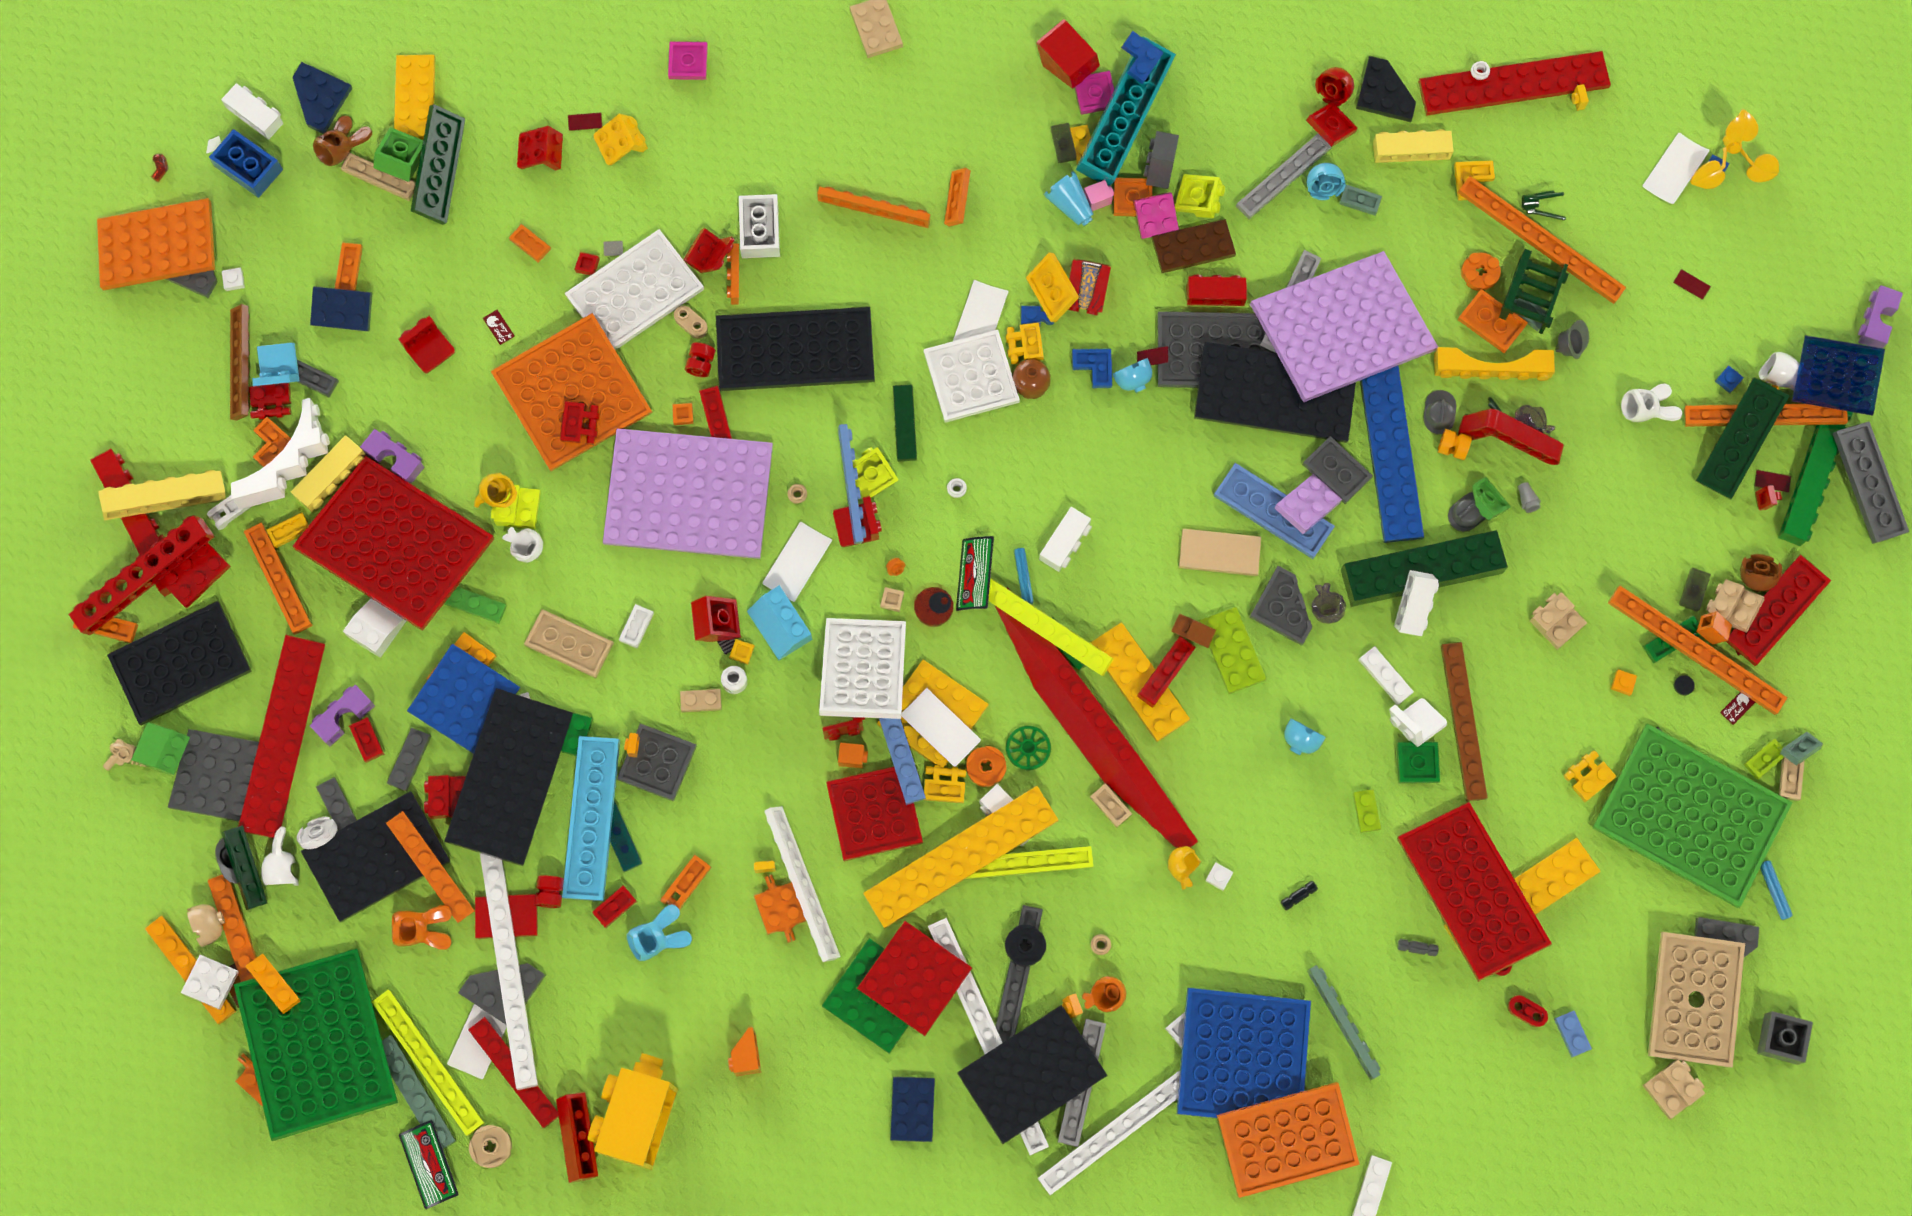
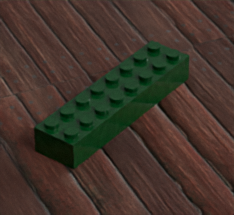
(1448, 561)

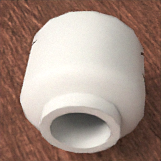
(734, 679)

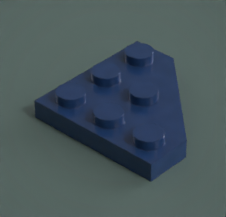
(319, 96)

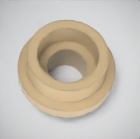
(797, 488)
(1103, 938)

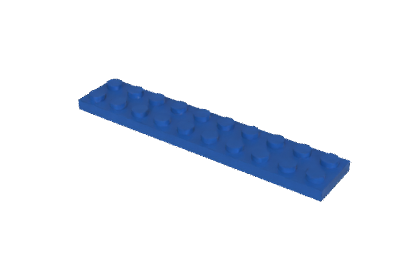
(1392, 457)

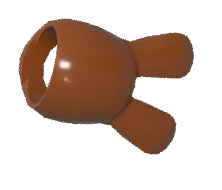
(335, 145)

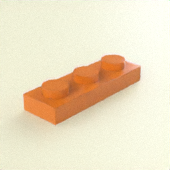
(957, 197)
(348, 266)
(733, 274)
(117, 629)

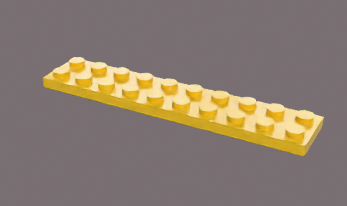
(960, 857)

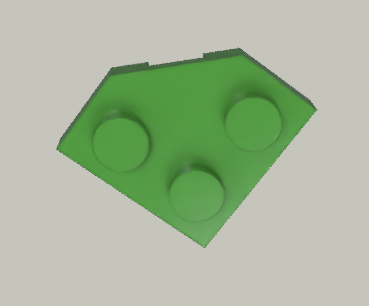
(1488, 499)

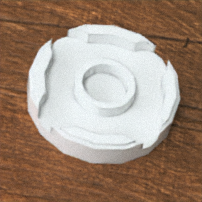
(317, 833)

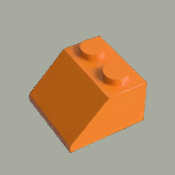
(745, 1055)

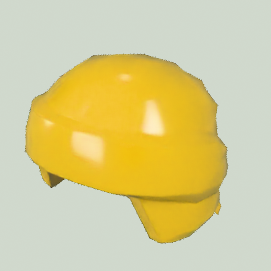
(1182, 863)

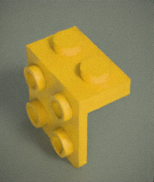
(619, 138)

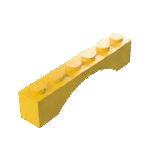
(1454, 362)

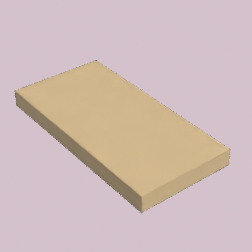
(1220, 552)
(569, 643)

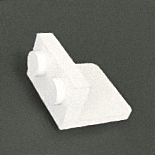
(1417, 721)

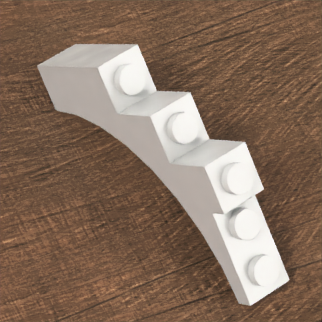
(289, 464)

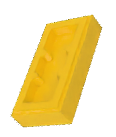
(288, 530)

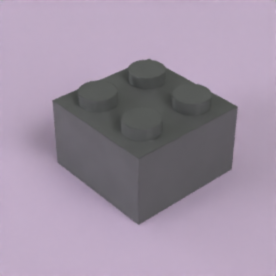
(1161, 159)
(1784, 1038)

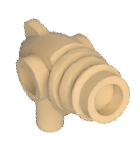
(121, 754)

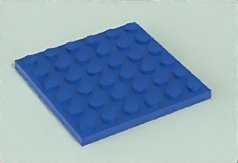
(1240, 1051)

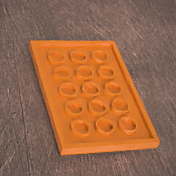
(155, 244)
(1288, 1139)

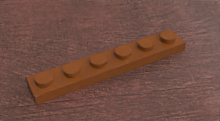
(239, 362)

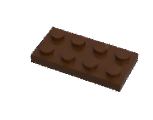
(1193, 246)

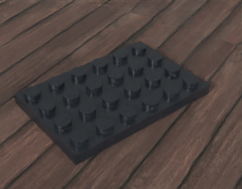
(179, 663)
(367, 859)
(1032, 1074)

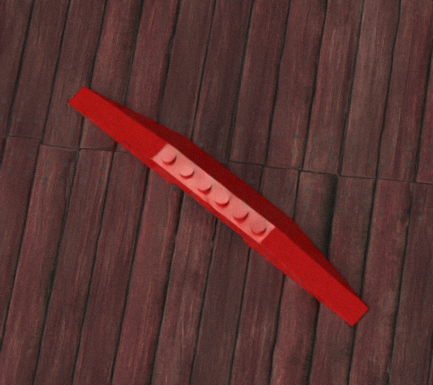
(1095, 732)

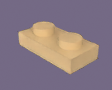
(700, 700)
(1791, 780)
(1110, 805)

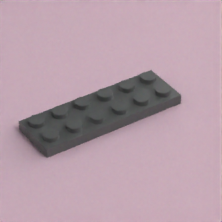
(1870, 482)

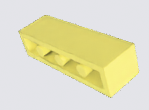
(1413, 146)
(328, 474)

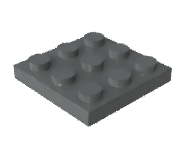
(659, 763)

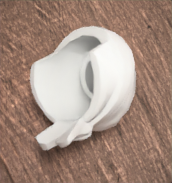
(525, 545)

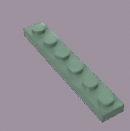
(1340, 1015)
(414, 1091)

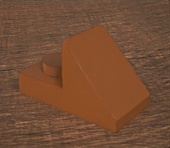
(1193, 630)

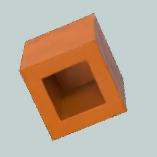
(1714, 628)
(852, 755)

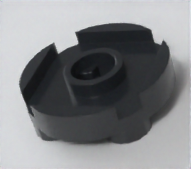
(1018, 955)

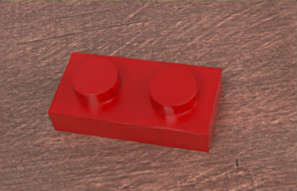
(366, 739)
(614, 906)

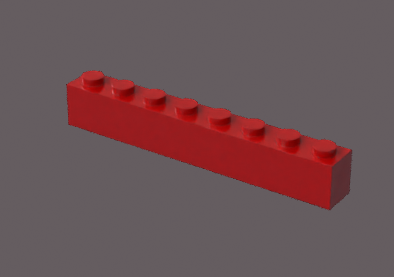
(140, 527)

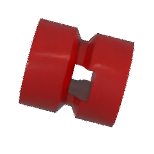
(699, 363)
(549, 891)

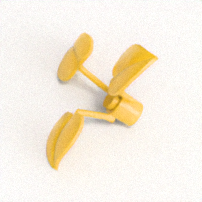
(1739, 129)

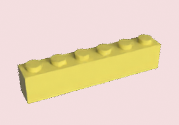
(162, 494)

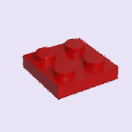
(1331, 124)

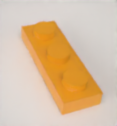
(272, 983)

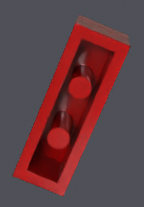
(1216, 290)

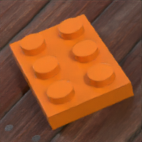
(1483, 319)

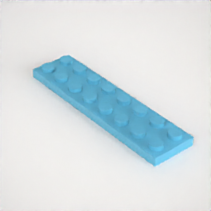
(591, 818)

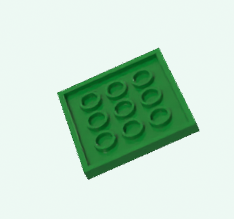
(858, 1009)

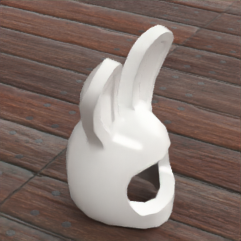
(1783, 372)
(1642, 404)
(277, 865)

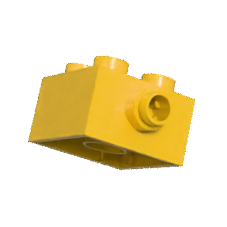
(635, 1113)

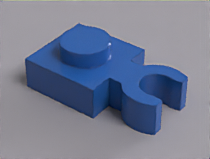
(1033, 314)

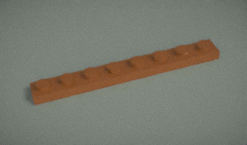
(1464, 722)

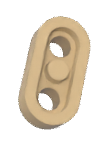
(689, 321)

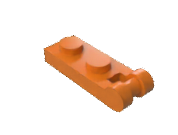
(686, 882)

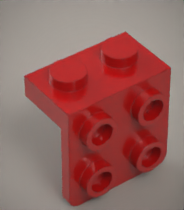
(540, 147)
(708, 251)
(426, 345)
(844, 528)
(851, 728)

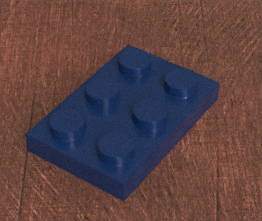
(341, 308)
(912, 1109)

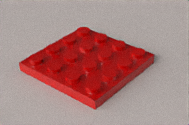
(872, 814)
(914, 978)

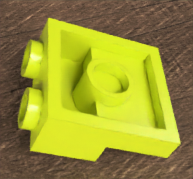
(1200, 195)
(873, 473)
(521, 512)

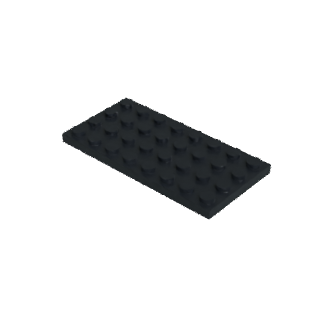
(795, 348)
(1256, 392)
(509, 777)

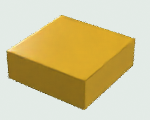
(741, 651)
(764, 866)

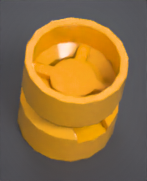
(1454, 444)

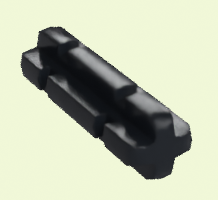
(1299, 895)

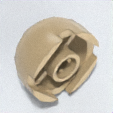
(206, 923)

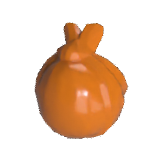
(1106, 994)

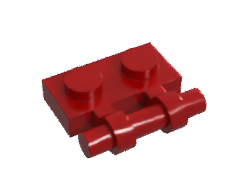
(268, 396)
(573, 423)

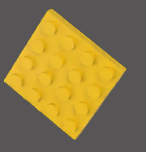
(953, 695)

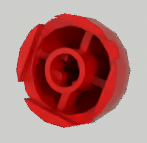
(1335, 85)

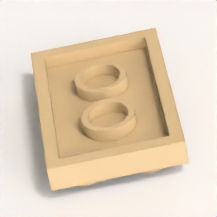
(876, 27)

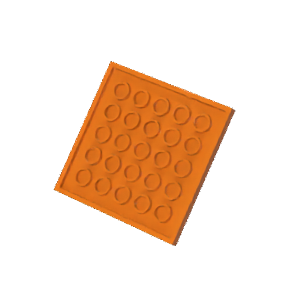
(576, 368)

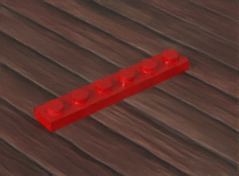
(501, 1057)

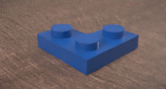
(1145, 54)
(1096, 360)

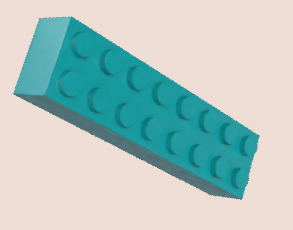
(1122, 120)

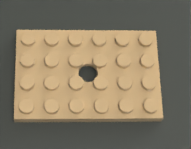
(1702, 1032)

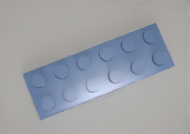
(1258, 501)

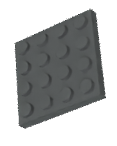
(213, 775)

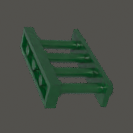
(1515, 292)

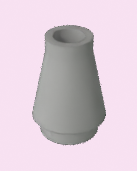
(1529, 500)

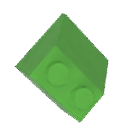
(398, 154)
(160, 748)

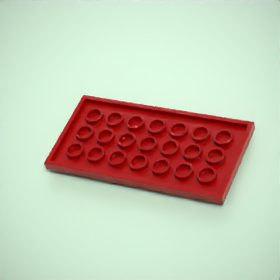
(1474, 891)

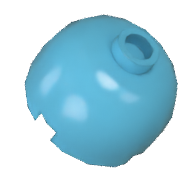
(1325, 181)
(1134, 376)
(1302, 738)

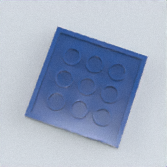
(459, 697)

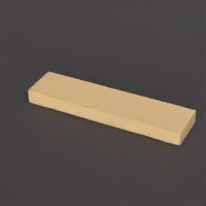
(364, 170)

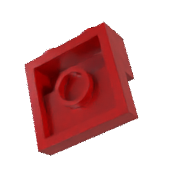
(442, 795)

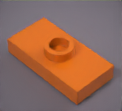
(529, 243)

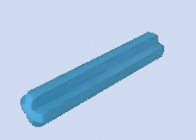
(1023, 575)
(1776, 890)

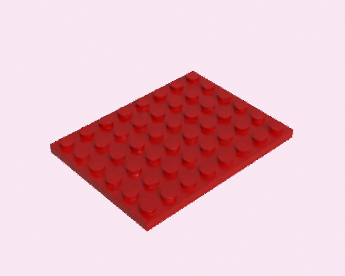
(393, 543)

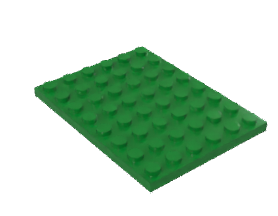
(323, 1053)

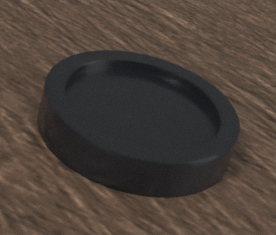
(1684, 685)

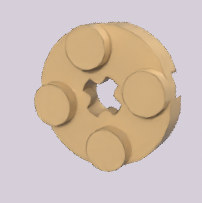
(480, 1141)

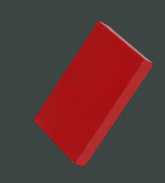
(523, 915)

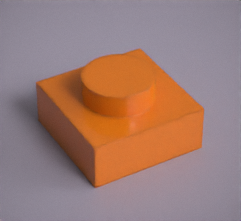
(683, 414)

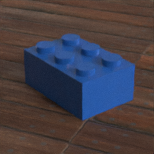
(246, 163)

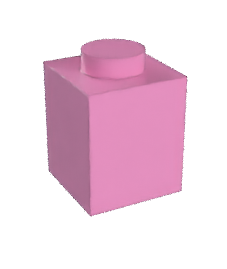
(1099, 195)

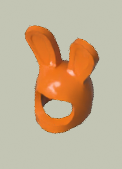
(411, 927)

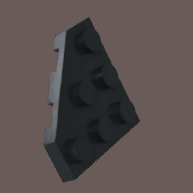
(1385, 92)

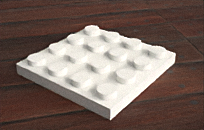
(971, 376)

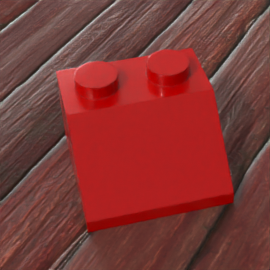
(715, 619)

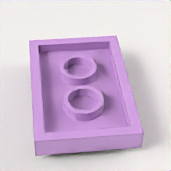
(1308, 503)

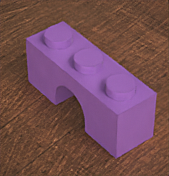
(1874, 331)
(379, 446)
(327, 724)

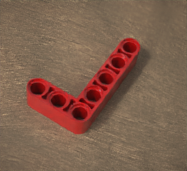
(1513, 432)

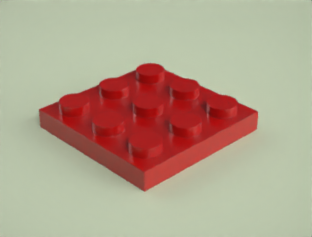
(195, 574)

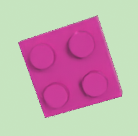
(688, 60)
(1094, 92)
(1156, 215)

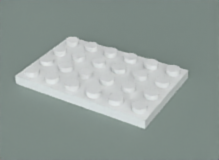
(636, 289)
(863, 668)

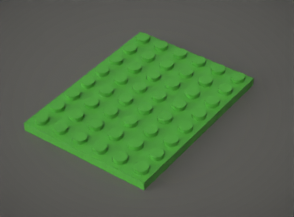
(1692, 815)

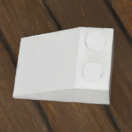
(374, 627)

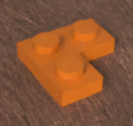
(275, 441)

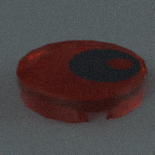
(933, 606)

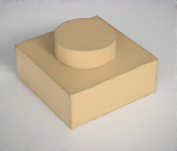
(892, 599)

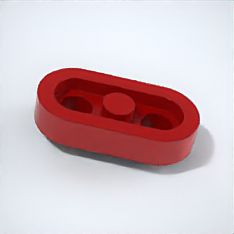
(1527, 1010)

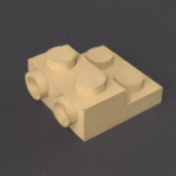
(1736, 604)
(1557, 620)
(1674, 1088)

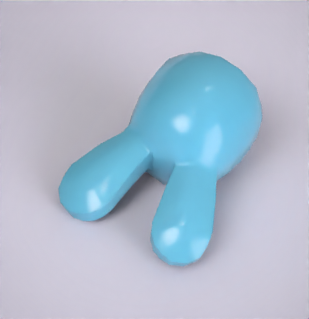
(649, 939)

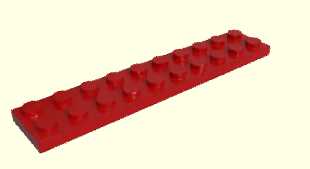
(1514, 83)
(281, 736)

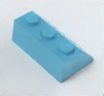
(779, 623)

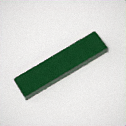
(905, 423)
(244, 867)

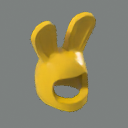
(494, 490)

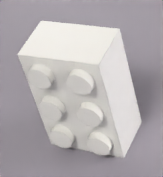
(759, 226)

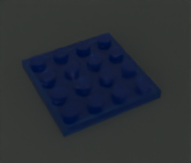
(1838, 375)

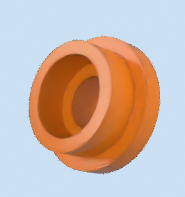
(895, 567)

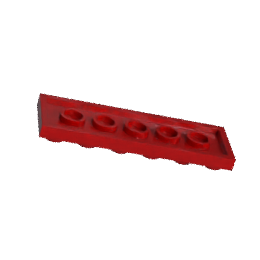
(1780, 610)

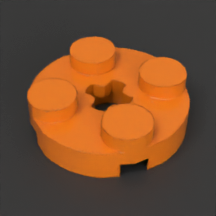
(1471, 276)
(982, 755)

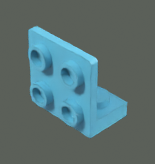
(277, 364)

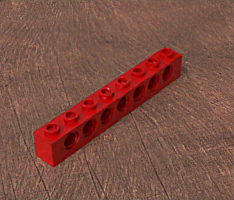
(167, 562)

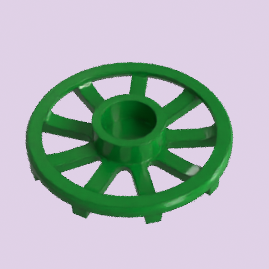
(1028, 748)

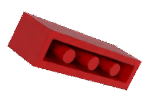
(575, 1128)

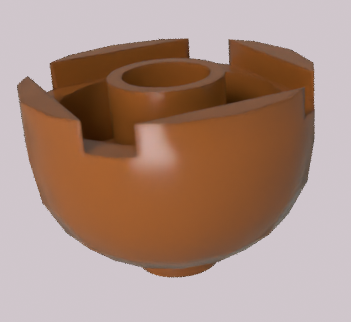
(1031, 378)
(1760, 572)

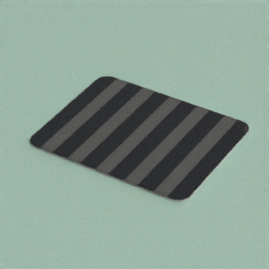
(726, 645)

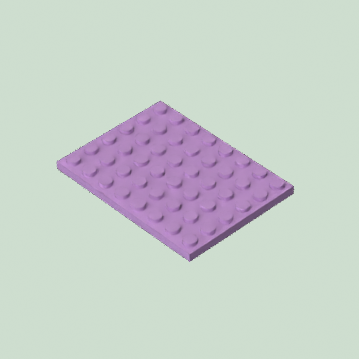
(1343, 326)
(688, 493)

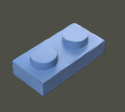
(1572, 1034)

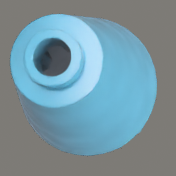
(1071, 199)

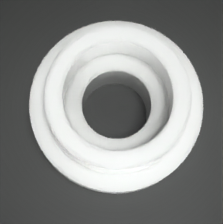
(1481, 65)
(956, 482)

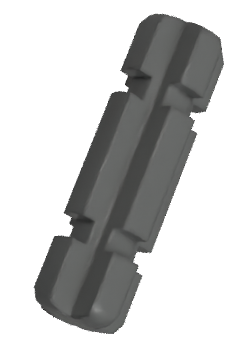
(1418, 947)

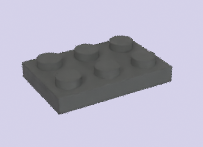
(1337, 469)

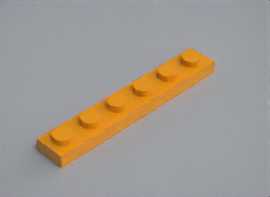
(182, 960)

